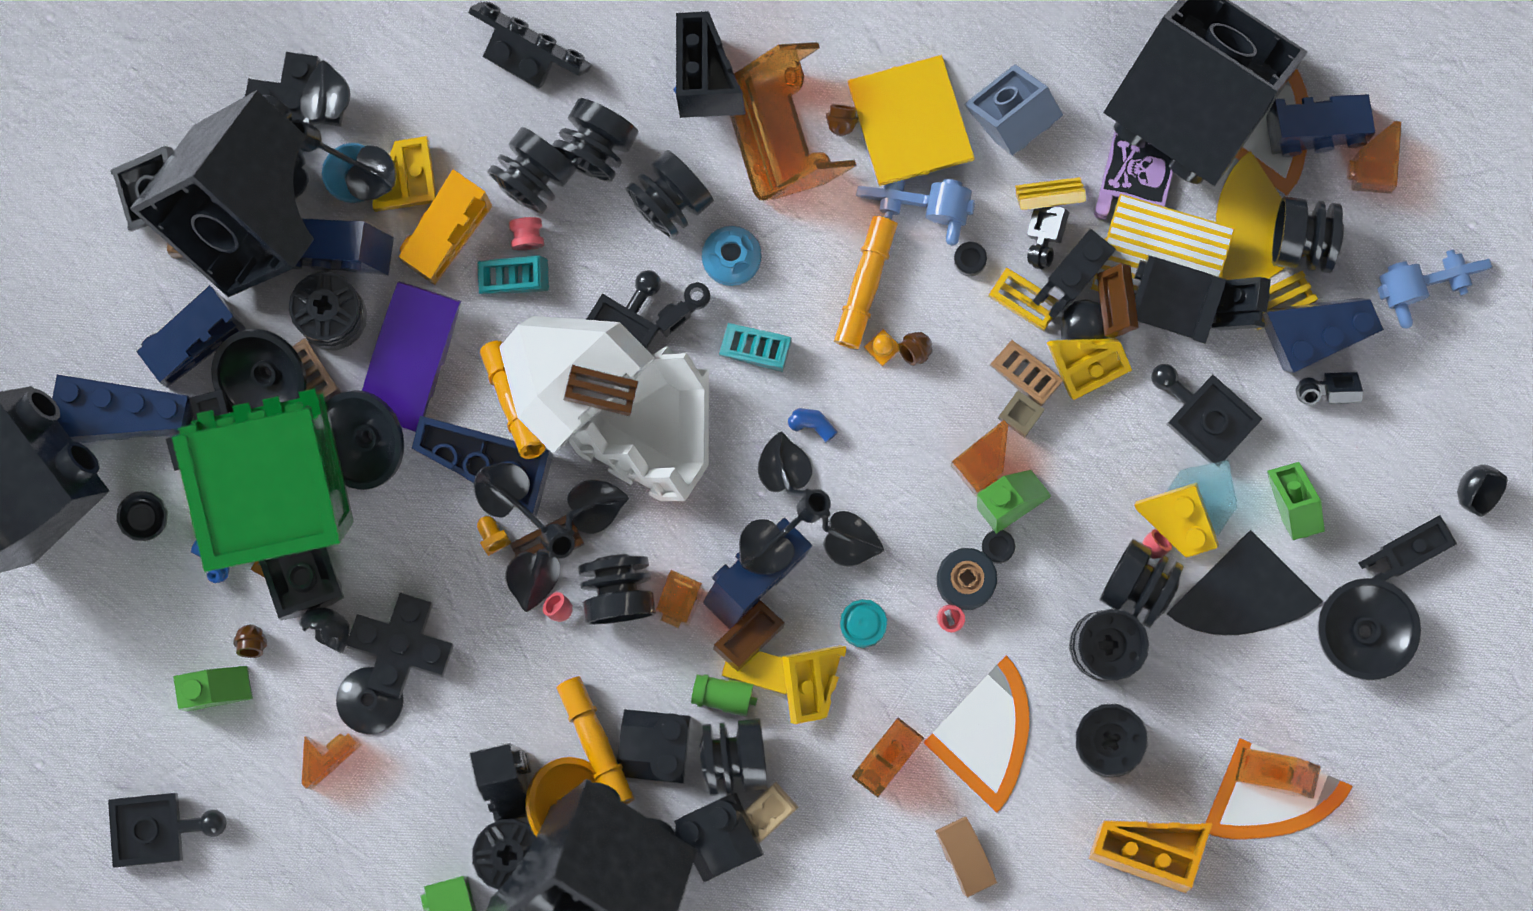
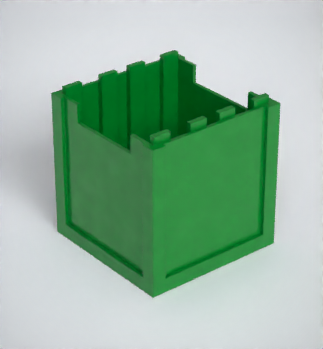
(263, 481)

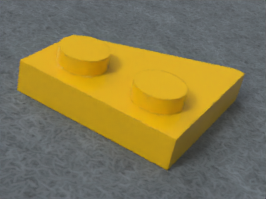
(414, 176)
(1088, 363)
(1181, 519)
(811, 681)

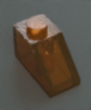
(1377, 162)
(984, 460)
(679, 599)
(887, 757)
(1278, 773)

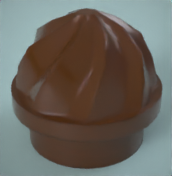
(841, 119)
(915, 348)
(250, 641)

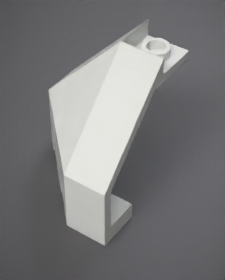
(539, 365)
(664, 436)

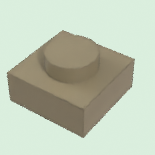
(1021, 413)

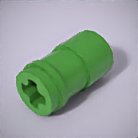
(725, 695)

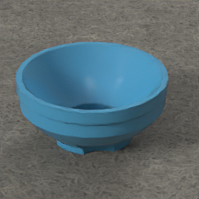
(335, 171)
(731, 272)

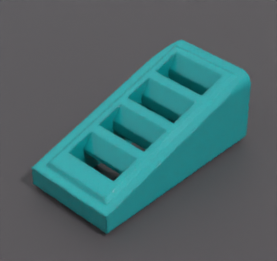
(540, 275)
(775, 364)

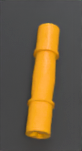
(865, 282)
(526, 442)
(593, 737)

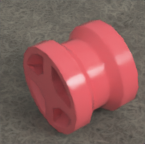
(526, 233)

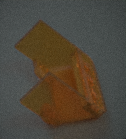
(771, 130)

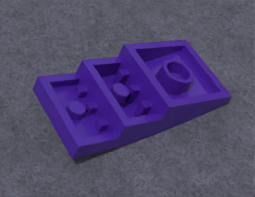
(411, 351)

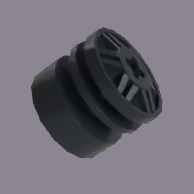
(597, 135)
(531, 170)
(669, 194)
(1313, 235)
(335, 327)
(1142, 583)
(616, 589)
(1128, 641)
(1116, 721)
(734, 757)
(492, 841)

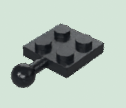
(607, 309)
(1211, 419)
(150, 829)

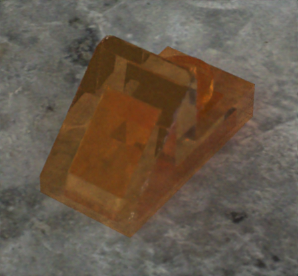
(318, 764)

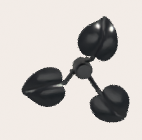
(328, 96)
(593, 509)
(767, 550)

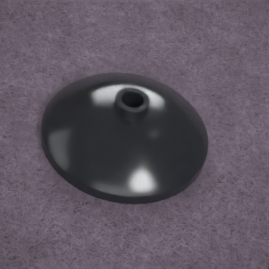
(241, 368)
(363, 460)
(1392, 625)

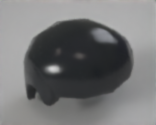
(1082, 321)
(1481, 489)
(142, 516)
(329, 627)

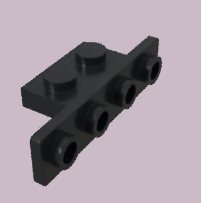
(522, 49)

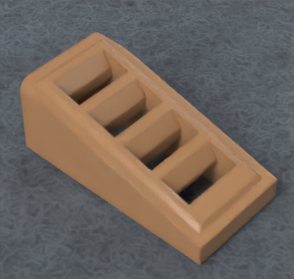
(1043, 372)
(331, 388)

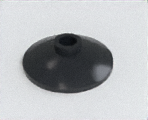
(362, 718)

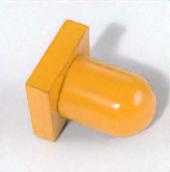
(882, 347)
(492, 536)

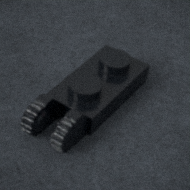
(1076, 270)
(1412, 548)

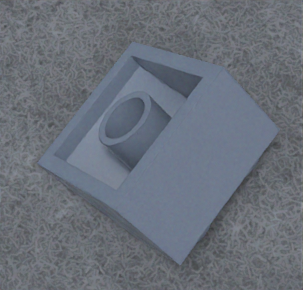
(1014, 109)

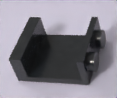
(1177, 297)

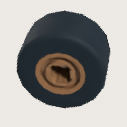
(967, 589)

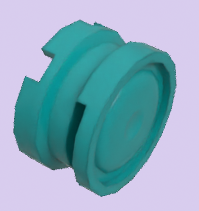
(863, 623)

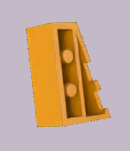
(445, 227)
(1152, 851)

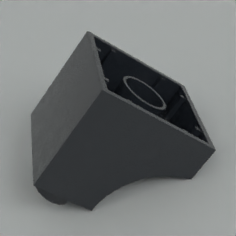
(1203, 86)
(231, 195)
(43, 477)
(598, 858)

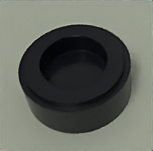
(970, 259)
(998, 546)

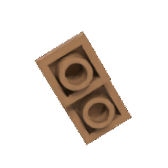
(966, 856)

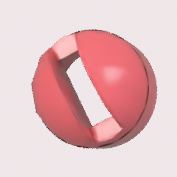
(1158, 543)
(557, 607)
(957, 616)

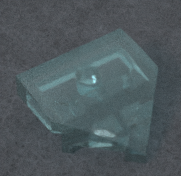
(1215, 487)

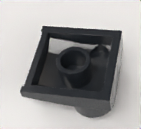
(133, 179)
(301, 582)
(654, 745)
(720, 836)

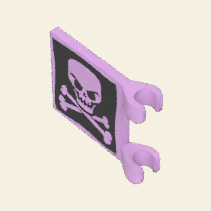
(1135, 173)

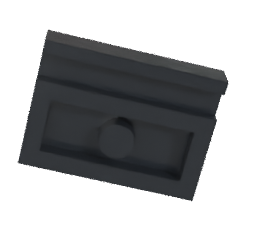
(1243, 304)

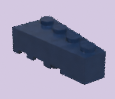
(115, 411)
(470, 450)

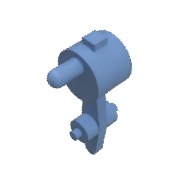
(947, 203)
(1408, 285)

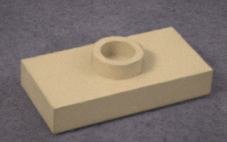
(770, 811)

